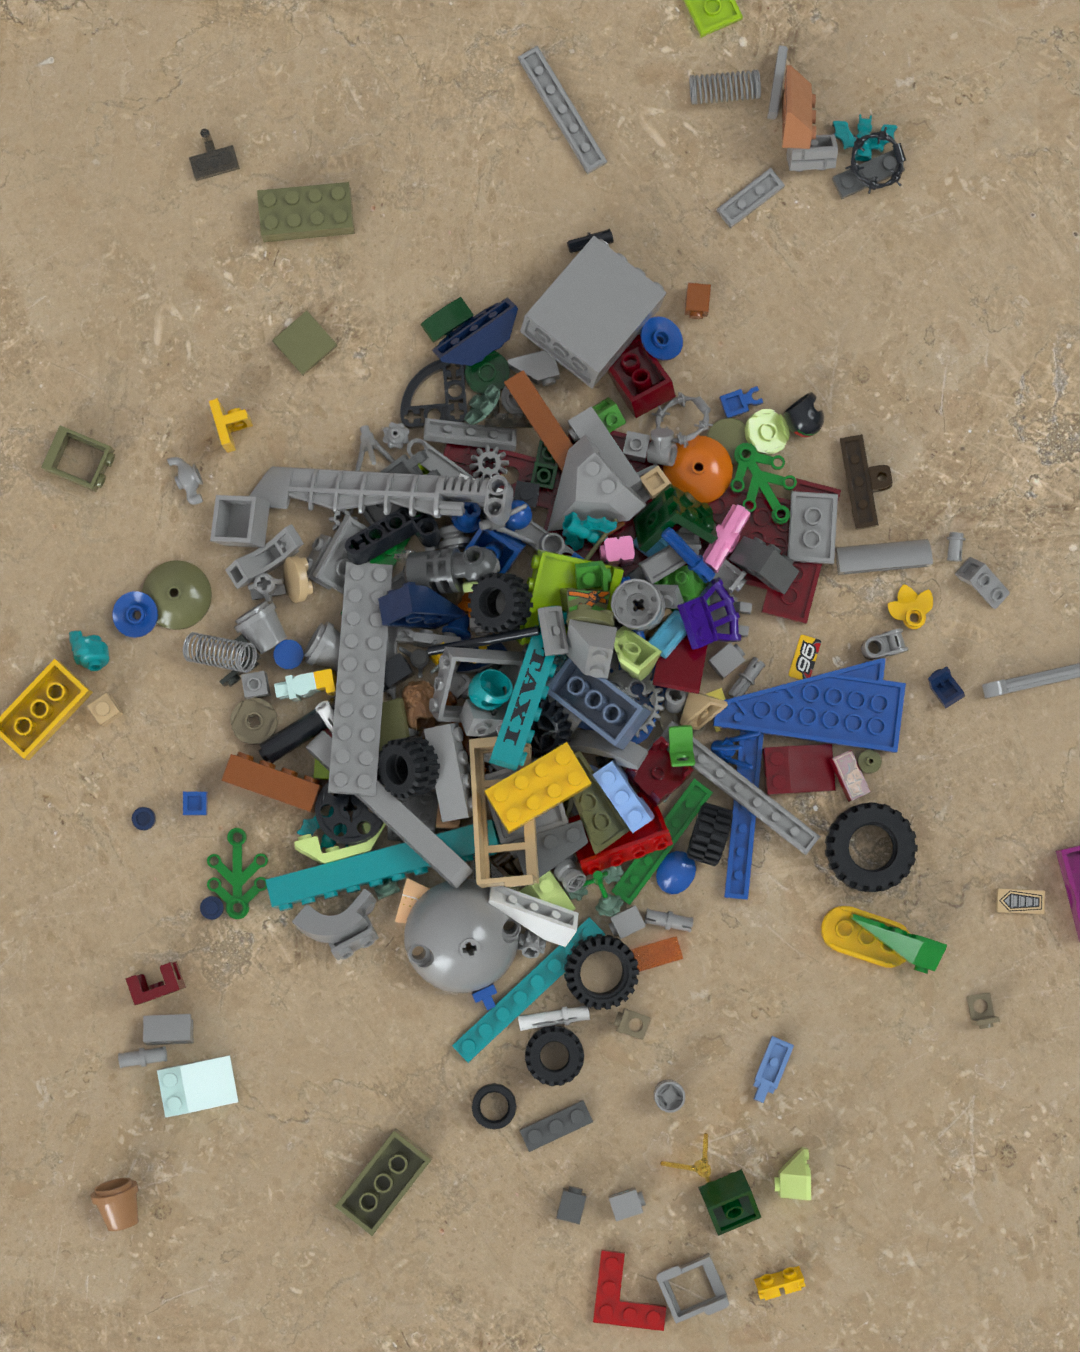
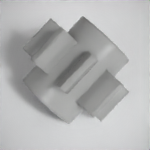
(338, 515)
(531, 944)

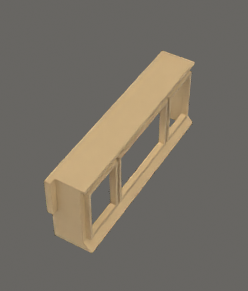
(478, 748)

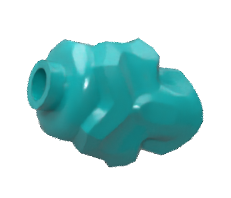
(89, 651)

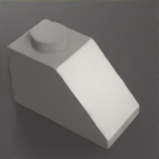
(538, 366)

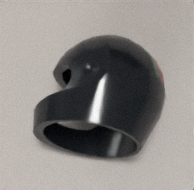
(803, 417)

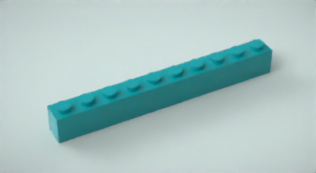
(366, 869)

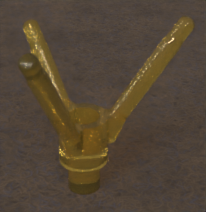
(701, 1166)

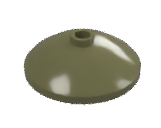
(193, 595)

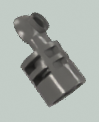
(445, 568)

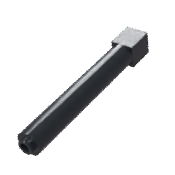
(291, 737)

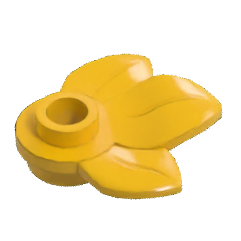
(910, 603)

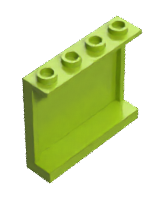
(554, 572)

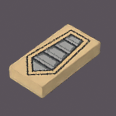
(1020, 901)

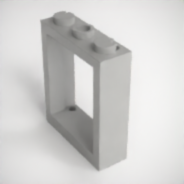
(447, 663)

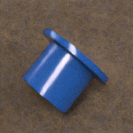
(470, 520)
(459, 627)
(288, 654)

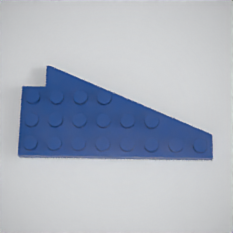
(834, 708)

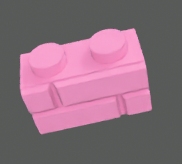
(617, 551)

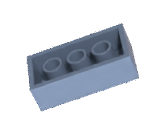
(599, 704)

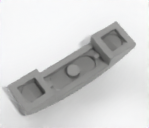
(593, 743)

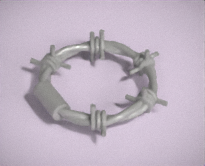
(681, 399)

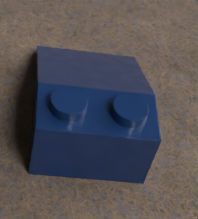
(417, 608)

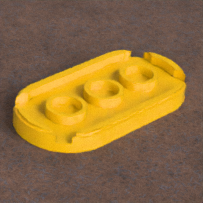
(851, 939)

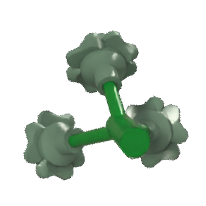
(608, 904)

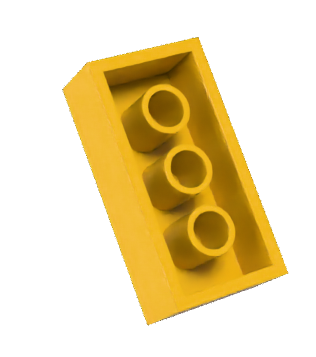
(42, 709)
(537, 788)

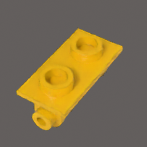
(790, 1279)

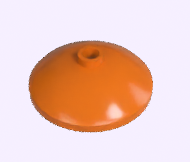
(716, 473)

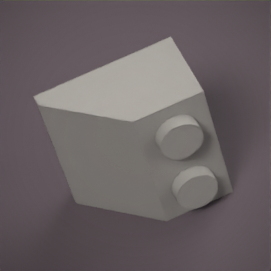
(591, 647)

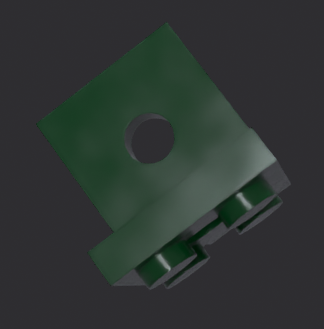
(672, 508)

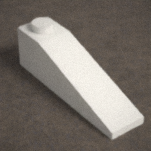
(540, 917)

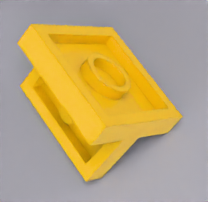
(226, 424)

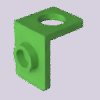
(681, 745)

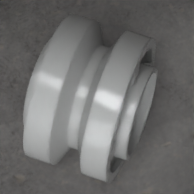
(452, 538)

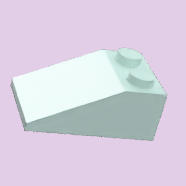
(197, 1086)

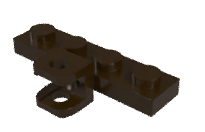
(863, 481)

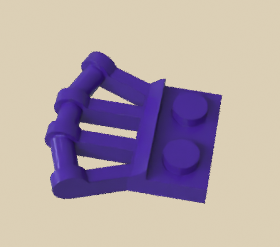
(699, 621)

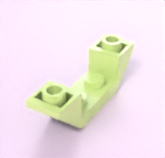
(311, 848)

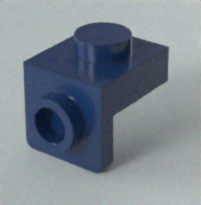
(945, 687)

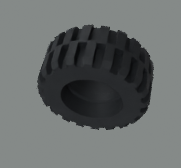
(902, 840)

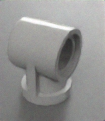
(661, 449)

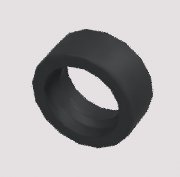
(491, 1124)

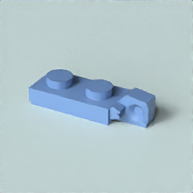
(771, 1067)

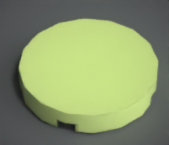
(767, 431)

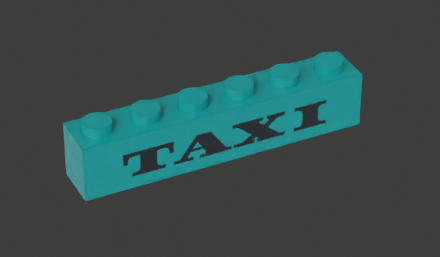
(523, 706)

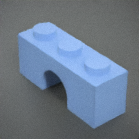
(620, 793)

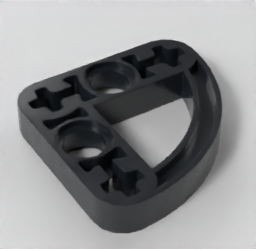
(445, 409)

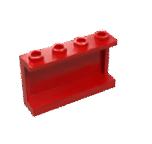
(631, 845)

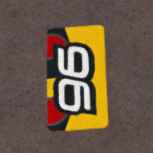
(804, 657)

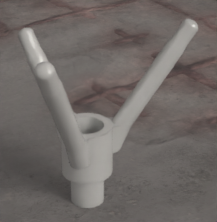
(368, 444)
(487, 524)

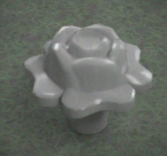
(396, 435)

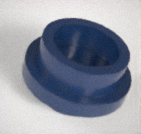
(211, 907)

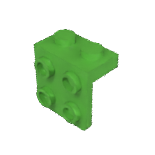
(688, 582)

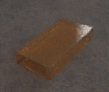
(657, 953)

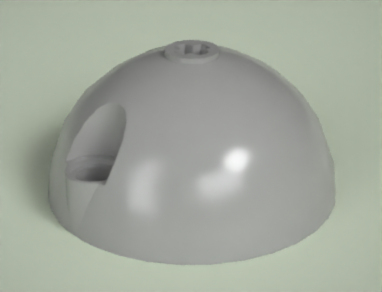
(448, 920)

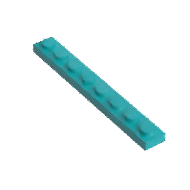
(521, 995)

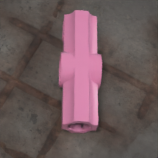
(728, 537)

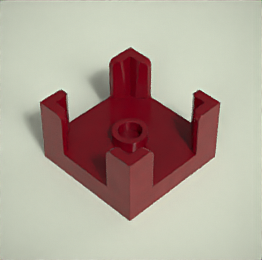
(656, 775)
(139, 988)

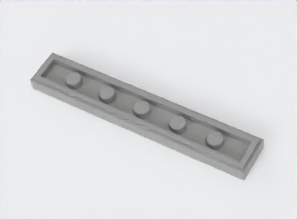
(562, 110)

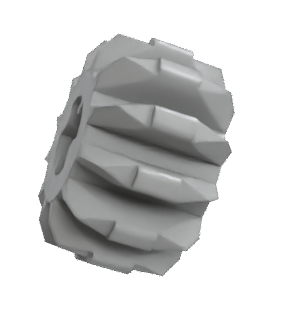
(490, 456)

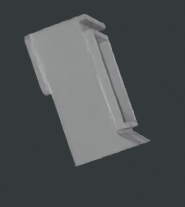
(709, 1306)

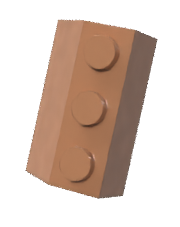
(797, 111)

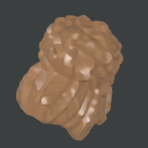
(416, 702)

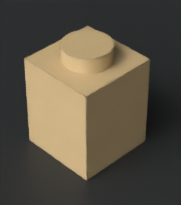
(105, 709)

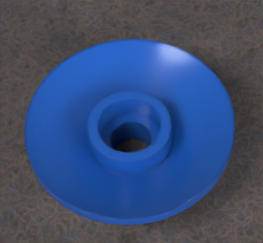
(667, 333)
(124, 613)

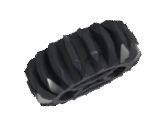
(550, 720)

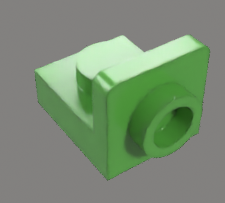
(609, 414)
(592, 575)

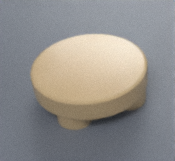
(296, 579)

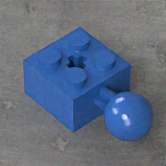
(505, 546)

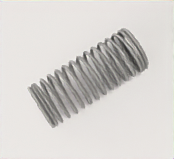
(754, 81)
(238, 663)

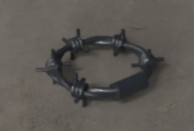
(899, 154)

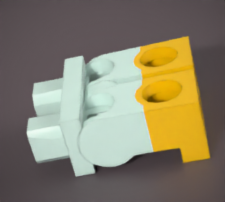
(307, 685)

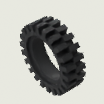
(624, 986)

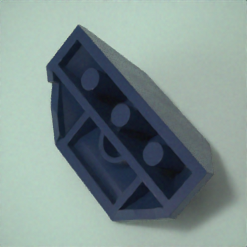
(478, 335)

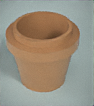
(117, 1203)

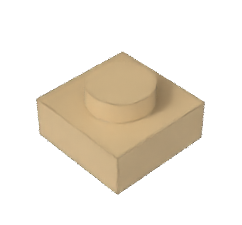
(654, 482)

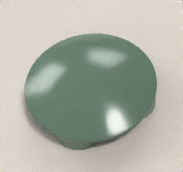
(482, 405)

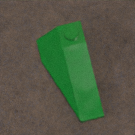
(913, 948)

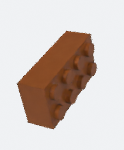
(275, 784)

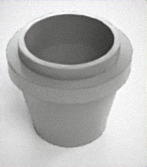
(261, 627)
(324, 647)

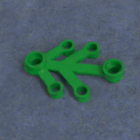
(761, 479)
(237, 877)

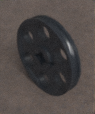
(341, 816)

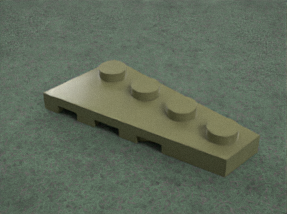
(597, 812)

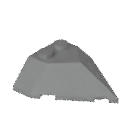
(592, 488)

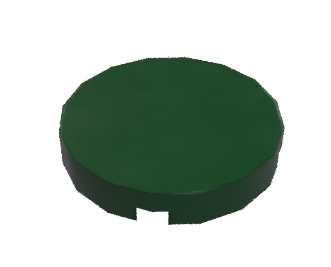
(491, 370)

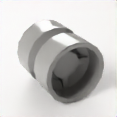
(669, 1095)

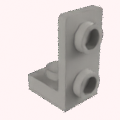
(983, 581)

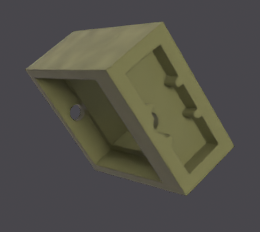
(58, 447)

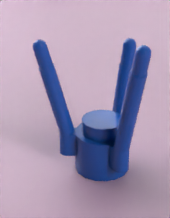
(725, 748)

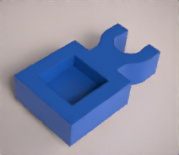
(737, 402)

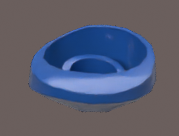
(675, 872)

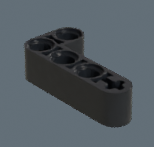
(364, 548)

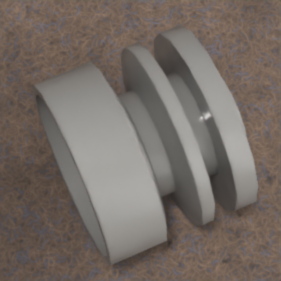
(624, 605)

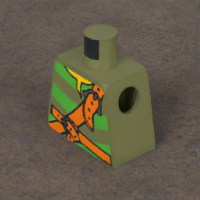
(573, 597)

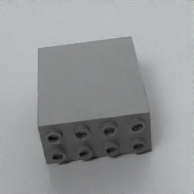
(593, 311)

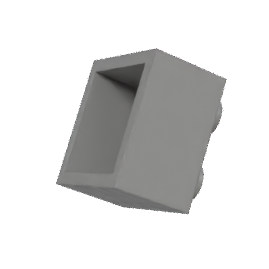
(240, 521)

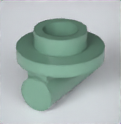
(388, 888)

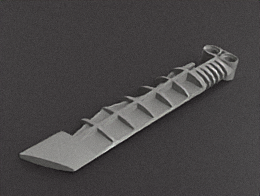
(360, 489)

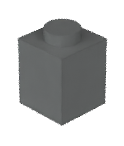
(571, 1205)

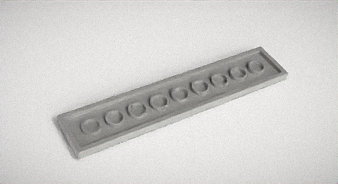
(359, 681)

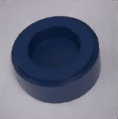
(143, 818)

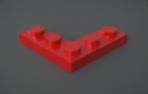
(611, 1309)

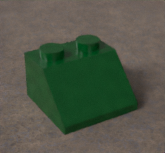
(730, 1202)

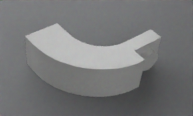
(266, 559)
(336, 927)

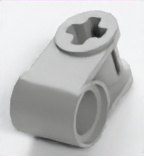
(888, 643)

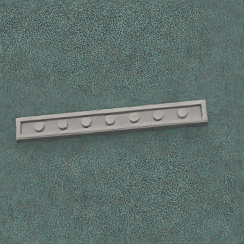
(750, 796)

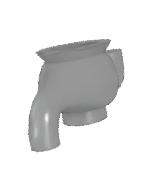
(187, 478)

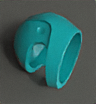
(487, 689)

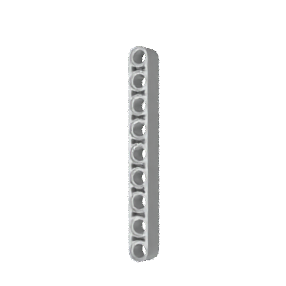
(402, 822)

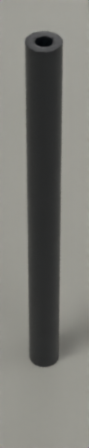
(487, 640)

